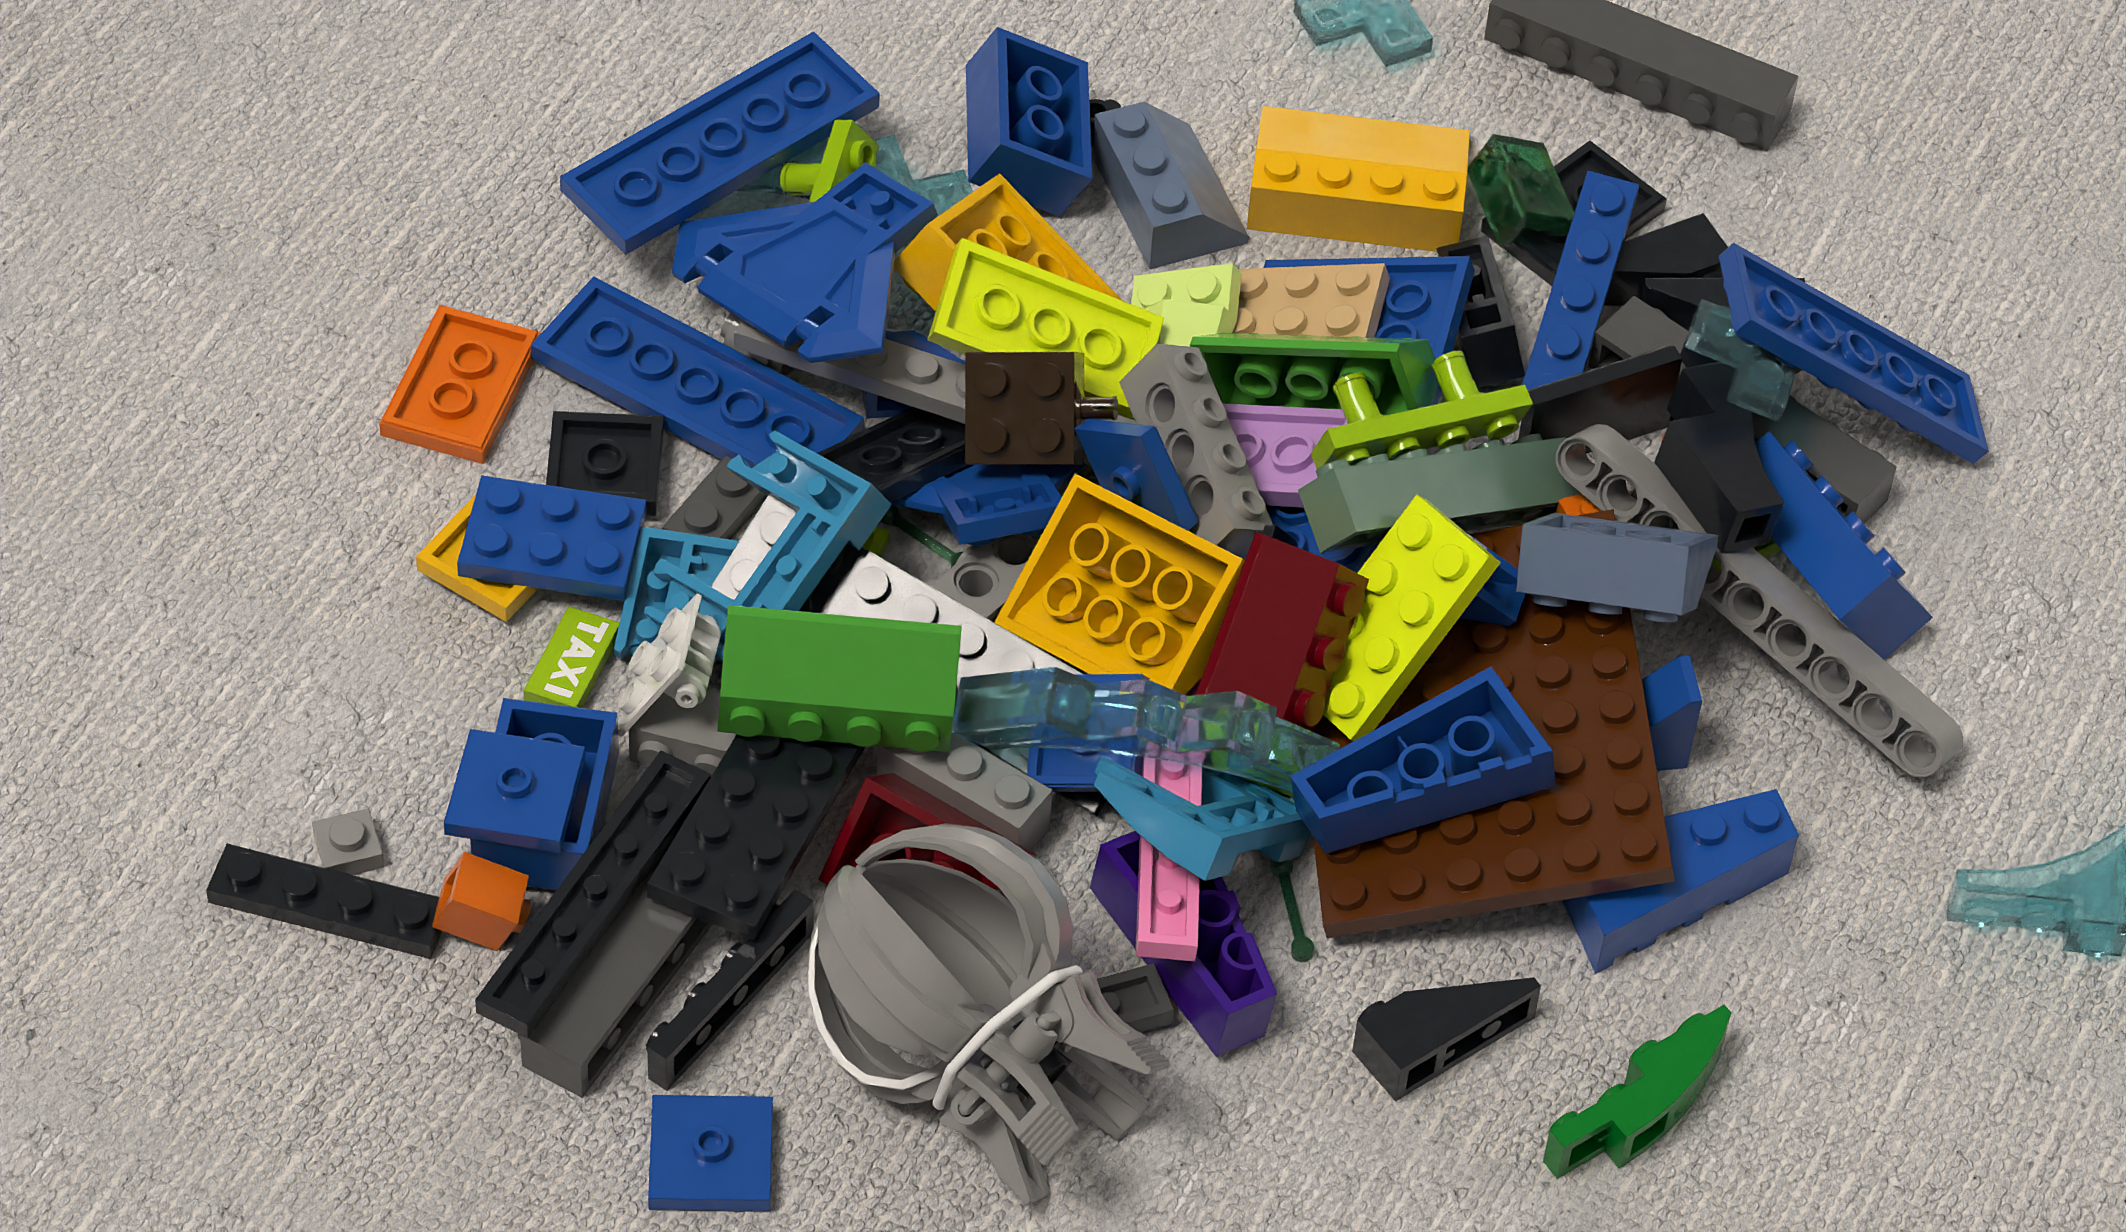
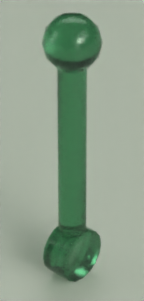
(893, 517)
(1302, 947)

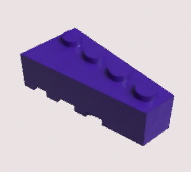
(1228, 985)

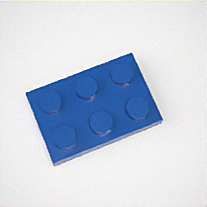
(551, 538)

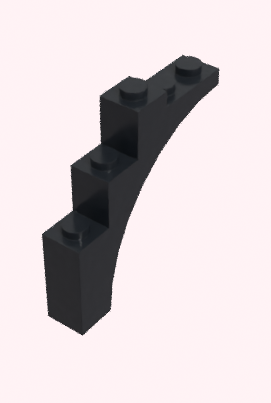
(1714, 457)

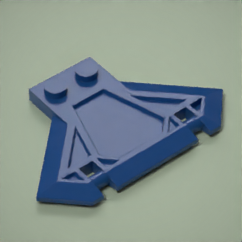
(809, 266)
(993, 500)

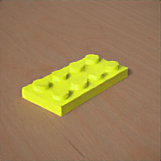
(1015, 307)
(1415, 594)

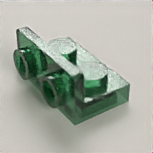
(1519, 188)

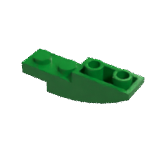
(1656, 1094)

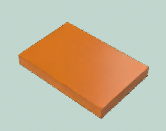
(460, 384)

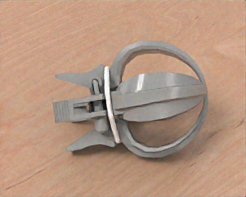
(951, 964)

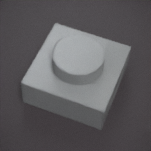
(348, 842)

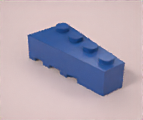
(1836, 555)
(1426, 766)
(1715, 858)

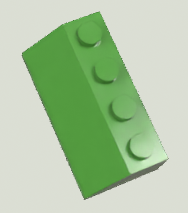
(1306, 367)
(839, 678)

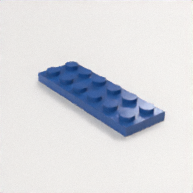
(718, 142)
(1852, 353)
(690, 379)

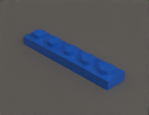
(1582, 279)

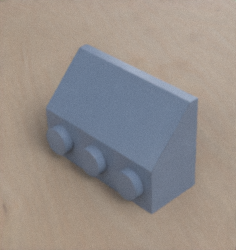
(1164, 185)
(1614, 565)

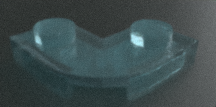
(1387, 24)
(1759, 379)

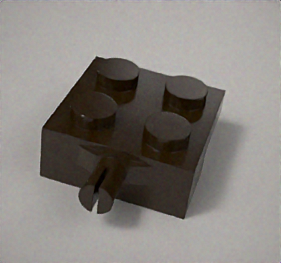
(1026, 408)

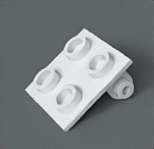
(674, 663)

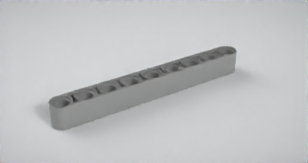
(1783, 608)

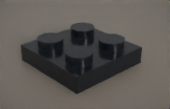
(607, 454)

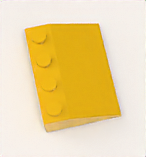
(1358, 179)
(1000, 221)
(1122, 590)

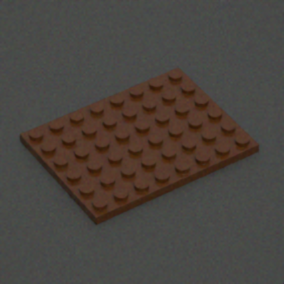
(1582, 838)

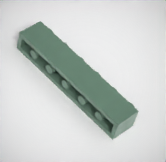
(1471, 487)

